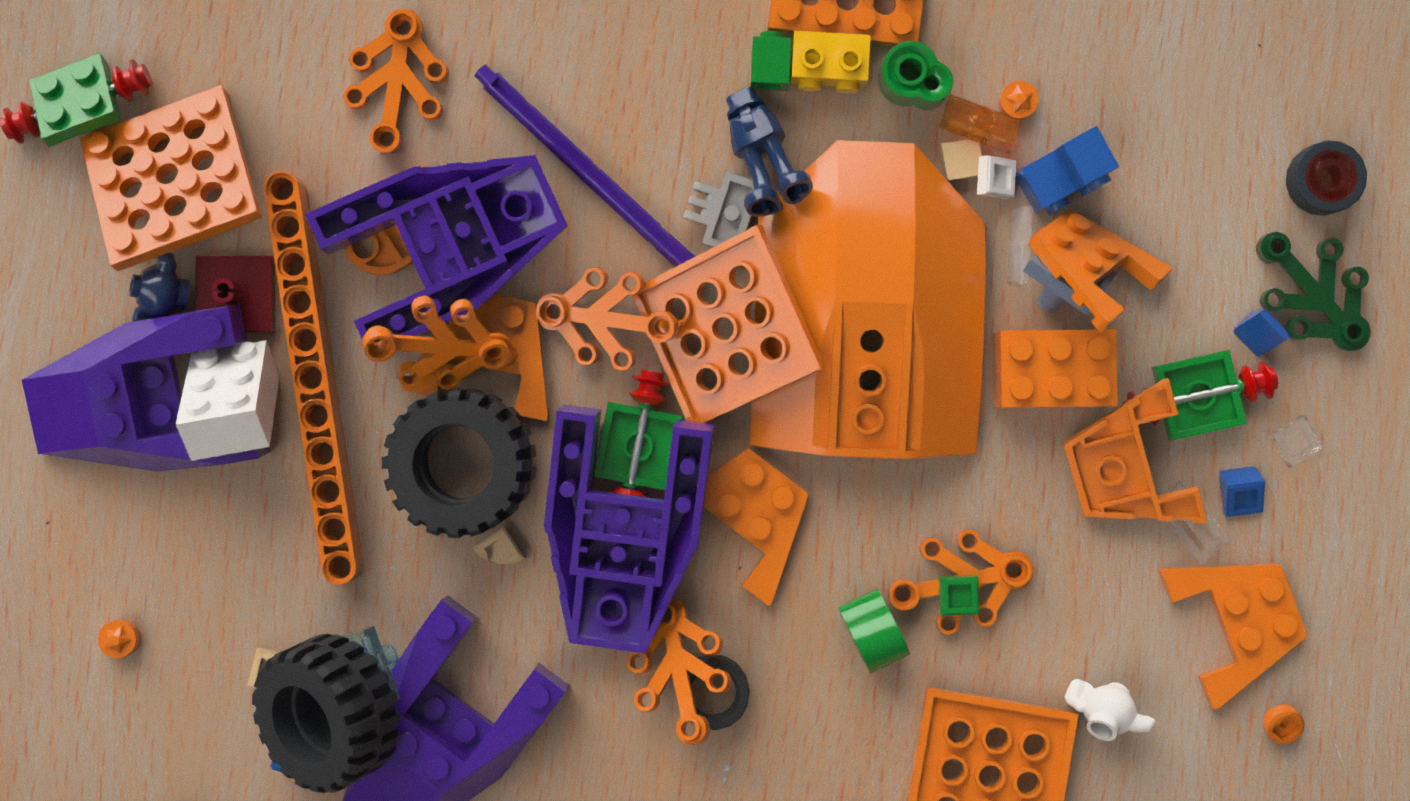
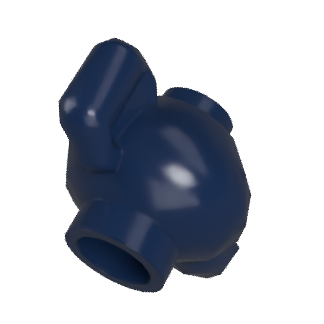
(158, 289)

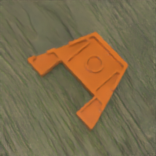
(1086, 255)
(520, 324)
(1114, 469)
(762, 509)
(1254, 614)

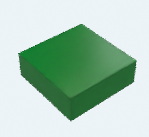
(958, 595)

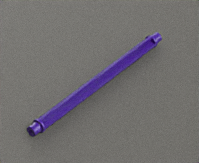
(583, 166)

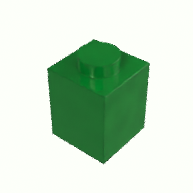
(770, 62)

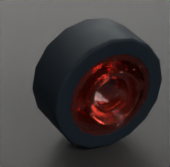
(1347, 176)

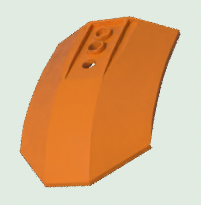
(889, 253)

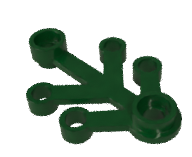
(1318, 294)

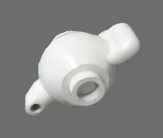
(1107, 709)

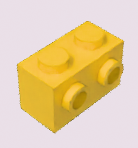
(830, 61)

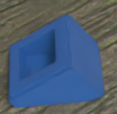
(1260, 332)
(1242, 491)

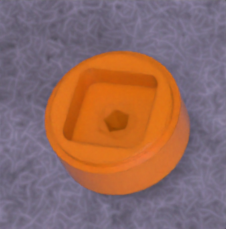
(1018, 100)
(119, 638)
(1283, 724)

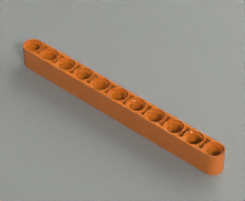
(301, 363)

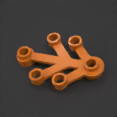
(395, 75)
(599, 318)
(442, 348)
(997, 573)
(676, 665)

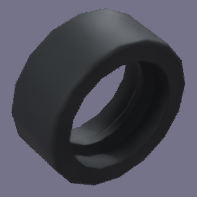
(740, 703)

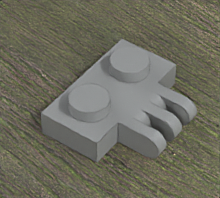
(722, 209)

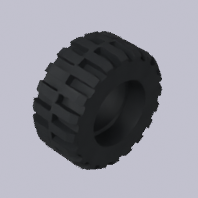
(411, 475)
(326, 713)

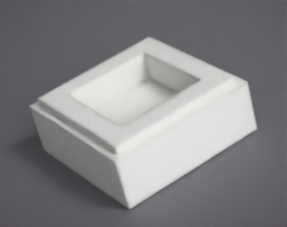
(996, 177)

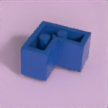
(1075, 166)

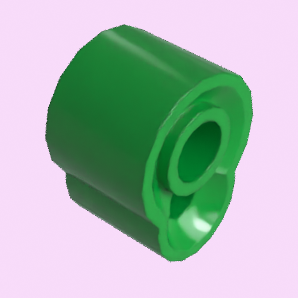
(914, 76)
(874, 631)

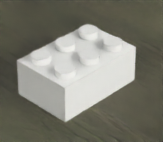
(228, 400)

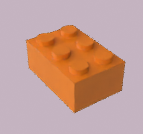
(1055, 368)

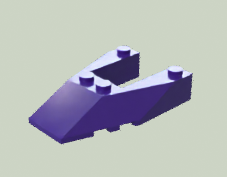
(461, 225)
(123, 393)
(616, 551)
(443, 742)

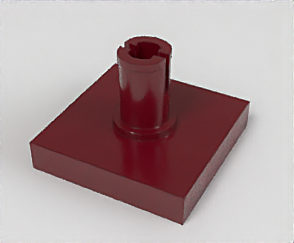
(242, 281)

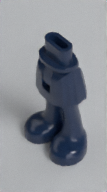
(756, 132)

